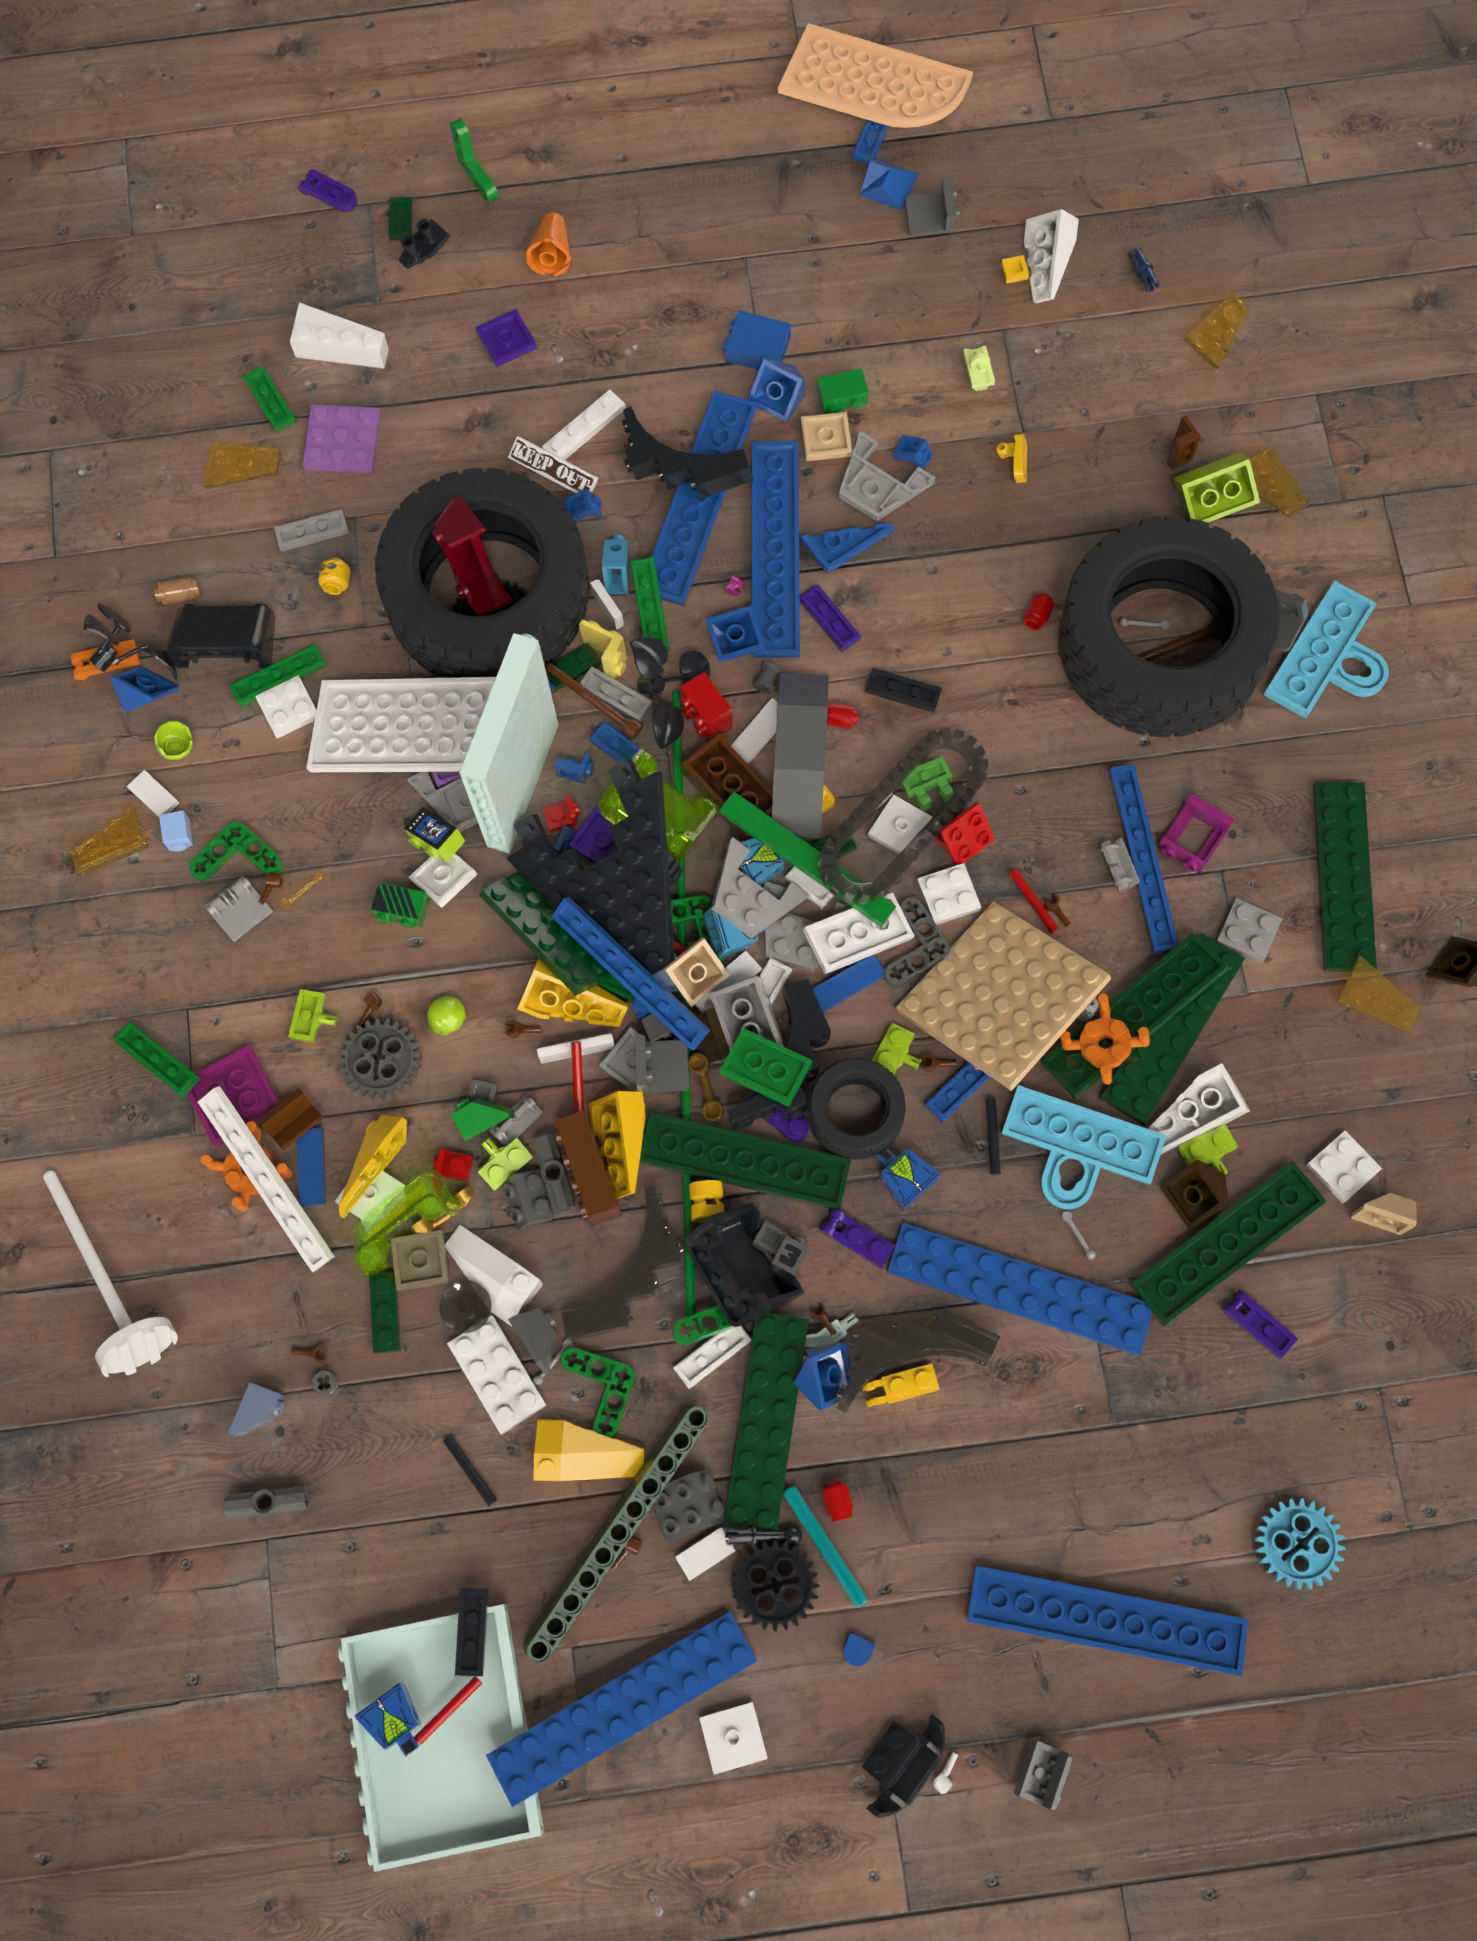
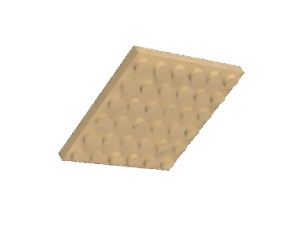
(1003, 995)

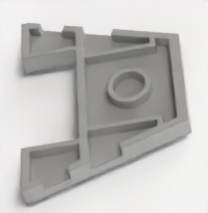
(873, 489)
(449, 801)
(746, 902)
(786, 938)

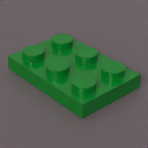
(765, 1067)

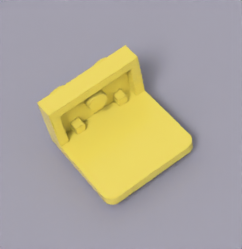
(607, 642)

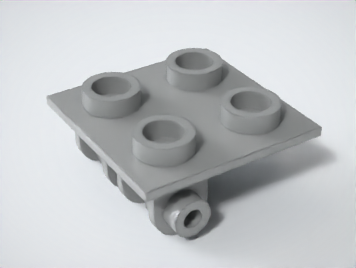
(238, 908)

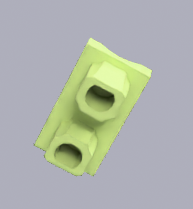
(979, 368)

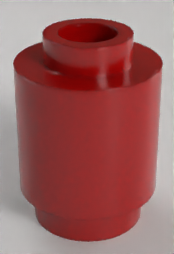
(1038, 611)
(842, 715)
(837, 1501)

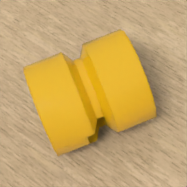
(705, 1192)

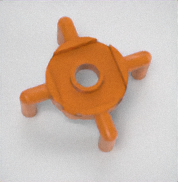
(1105, 1028)
(234, 1173)

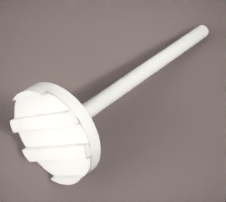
(133, 1342)

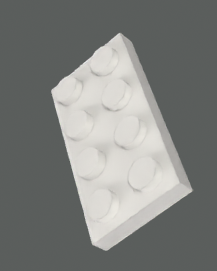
(853, 936)
(497, 1375)

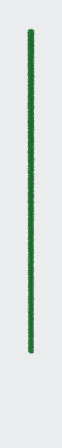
(688, 1224)

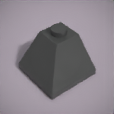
(537, 1335)

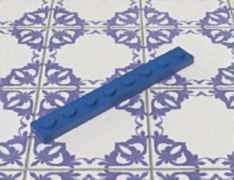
(1144, 858)
(630, 973)

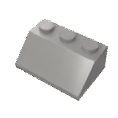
(746, 1007)

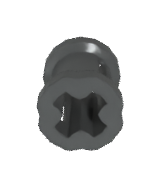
(767, 677)

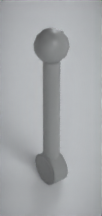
(1163, 625)
(1067, 1217)
(538, 1379)

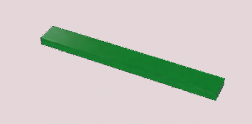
(795, 851)

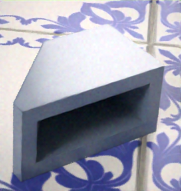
(256, 1410)

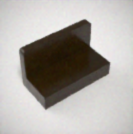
(714, 1043)

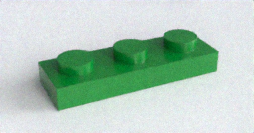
(269, 399)

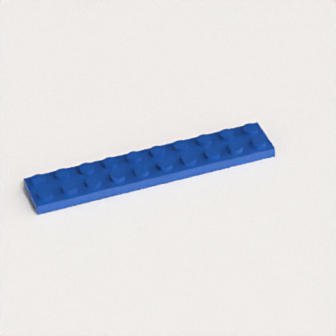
(689, 516)
(776, 547)
(1021, 1289)
(1108, 1620)
(620, 1709)

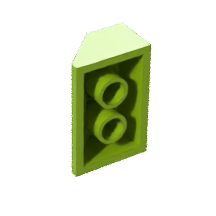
(1218, 488)

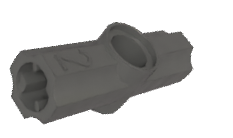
(558, 1188)
(249, 1503)

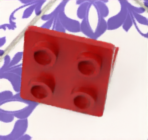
(966, 834)

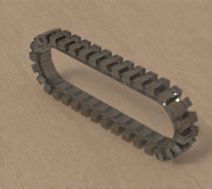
(878, 796)

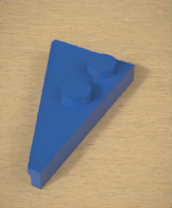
(839, 547)

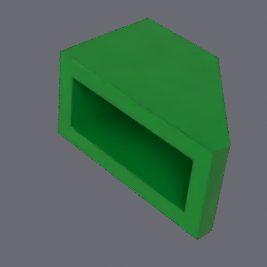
(478, 1116)

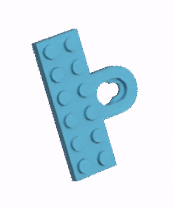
(1320, 653)
(1084, 1136)

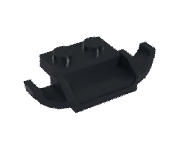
(904, 1765)

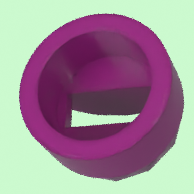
(733, 584)

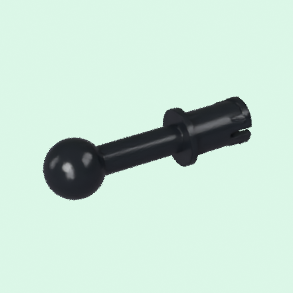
(750, 1535)

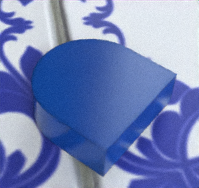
(857, 1650)

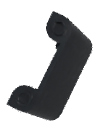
(222, 633)
(736, 1270)

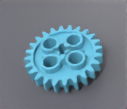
(1283, 1523)

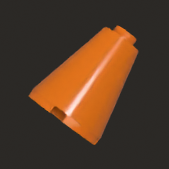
(549, 246)

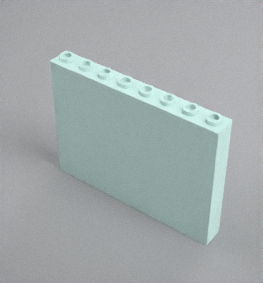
(510, 743)
(445, 1791)

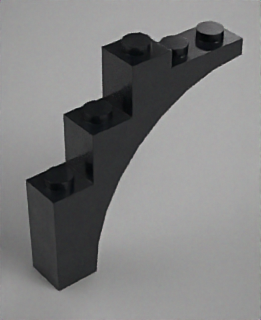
(705, 472)
(807, 1031)

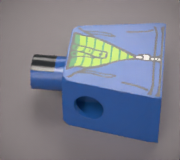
(906, 1176)
(392, 1719)

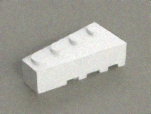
(335, 339)

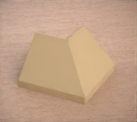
(696, 972)
(1388, 1213)

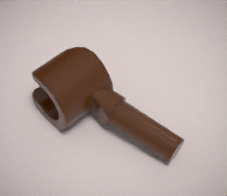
(272, 880)
(1056, 909)
(374, 1002)
(520, 1029)
(937, 1063)
(823, 1318)
(310, 1353)
(632, 1546)

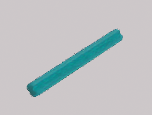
(825, 1546)

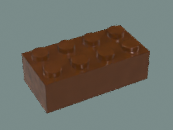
(720, 771)
(589, 1172)

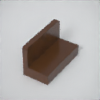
(1185, 444)
(290, 1119)

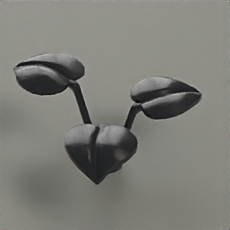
(107, 653)
(649, 658)

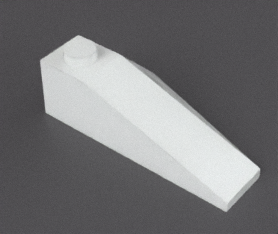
(1049, 247)
(1201, 1108)
(505, 1280)

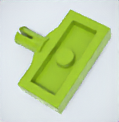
(309, 1016)
(895, 1049)
(1209, 1148)
(503, 1161)

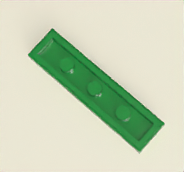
(649, 600)
(301, 663)
(156, 1059)

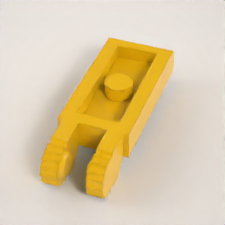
(904, 1385)

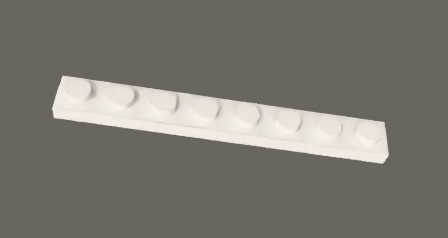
(266, 1179)

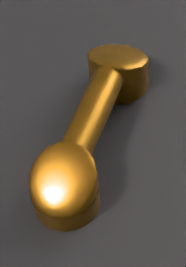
(700, 1067)
(423, 1225)

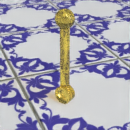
(287, 903)

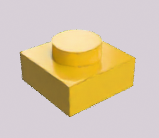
(1015, 269)

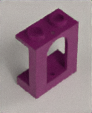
(1209, 815)

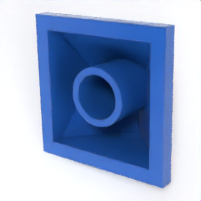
(888, 183)
(778, 388)
(735, 634)
(140, 687)
(824, 1374)

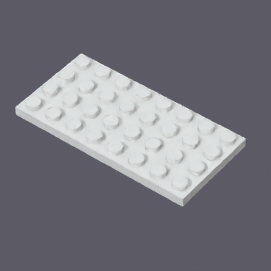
(396, 724)

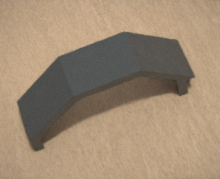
(800, 753)

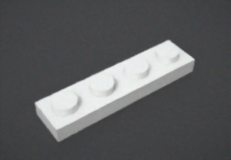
(585, 425)

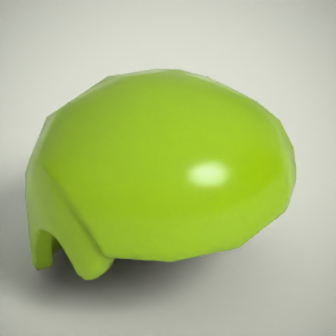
(173, 740)
(446, 1015)

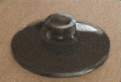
(457, 1298)

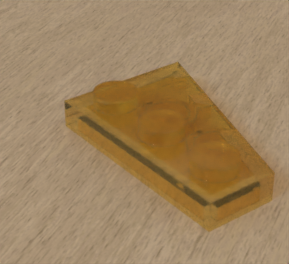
(1216, 332)
(239, 463)
(1276, 484)
(116, 842)
(1378, 997)

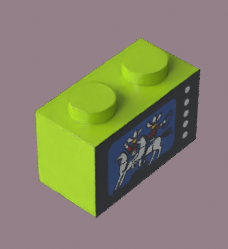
(434, 835)

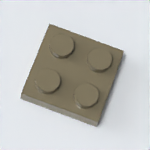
(420, 1260)

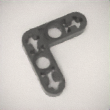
(927, 944)

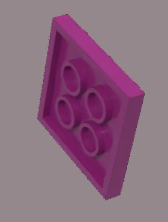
(243, 1084)

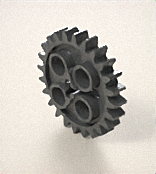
(402, 1061)

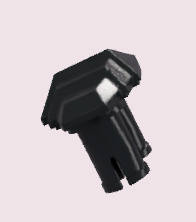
(423, 243)

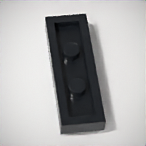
(903, 690)
(471, 1632)

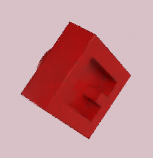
(561, 815)
(453, 1165)

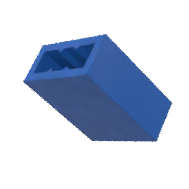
(755, 339)

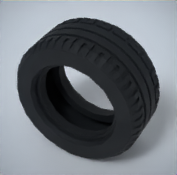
(864, 1073)

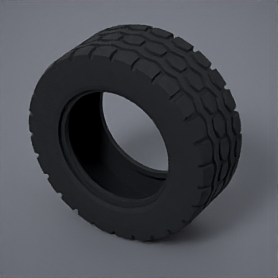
(512, 513)
(1182, 559)

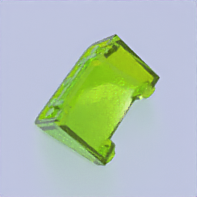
(682, 817)
(423, 1195)

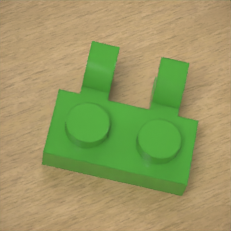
(926, 777)

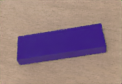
(830, 618)

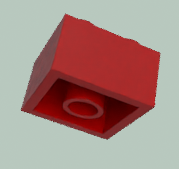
(705, 707)

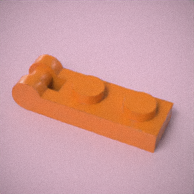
(83, 672)

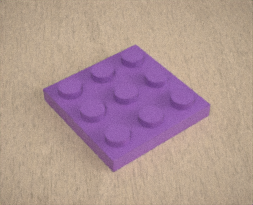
(342, 438)

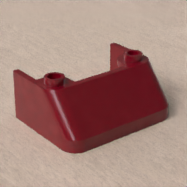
(458, 534)

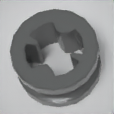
(317, 1384)

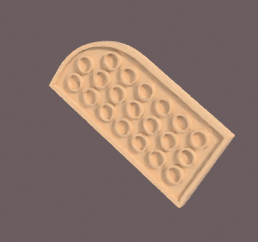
(872, 80)

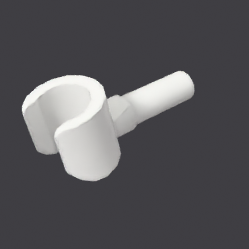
(941, 1782)

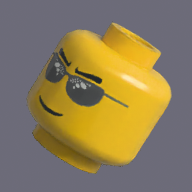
(334, 576)

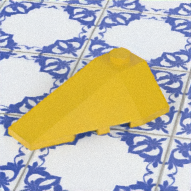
(549, 997)
(620, 1128)
(380, 1145)
(579, 1453)

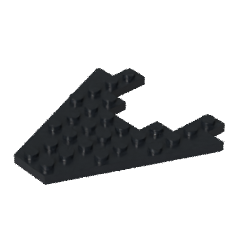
(623, 891)

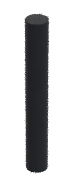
(993, 1140)
(470, 1470)

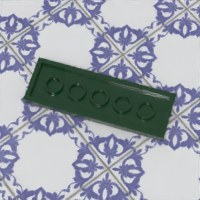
(533, 923)

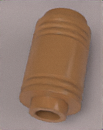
(177, 590)

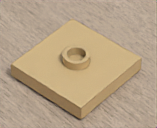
(826, 436)

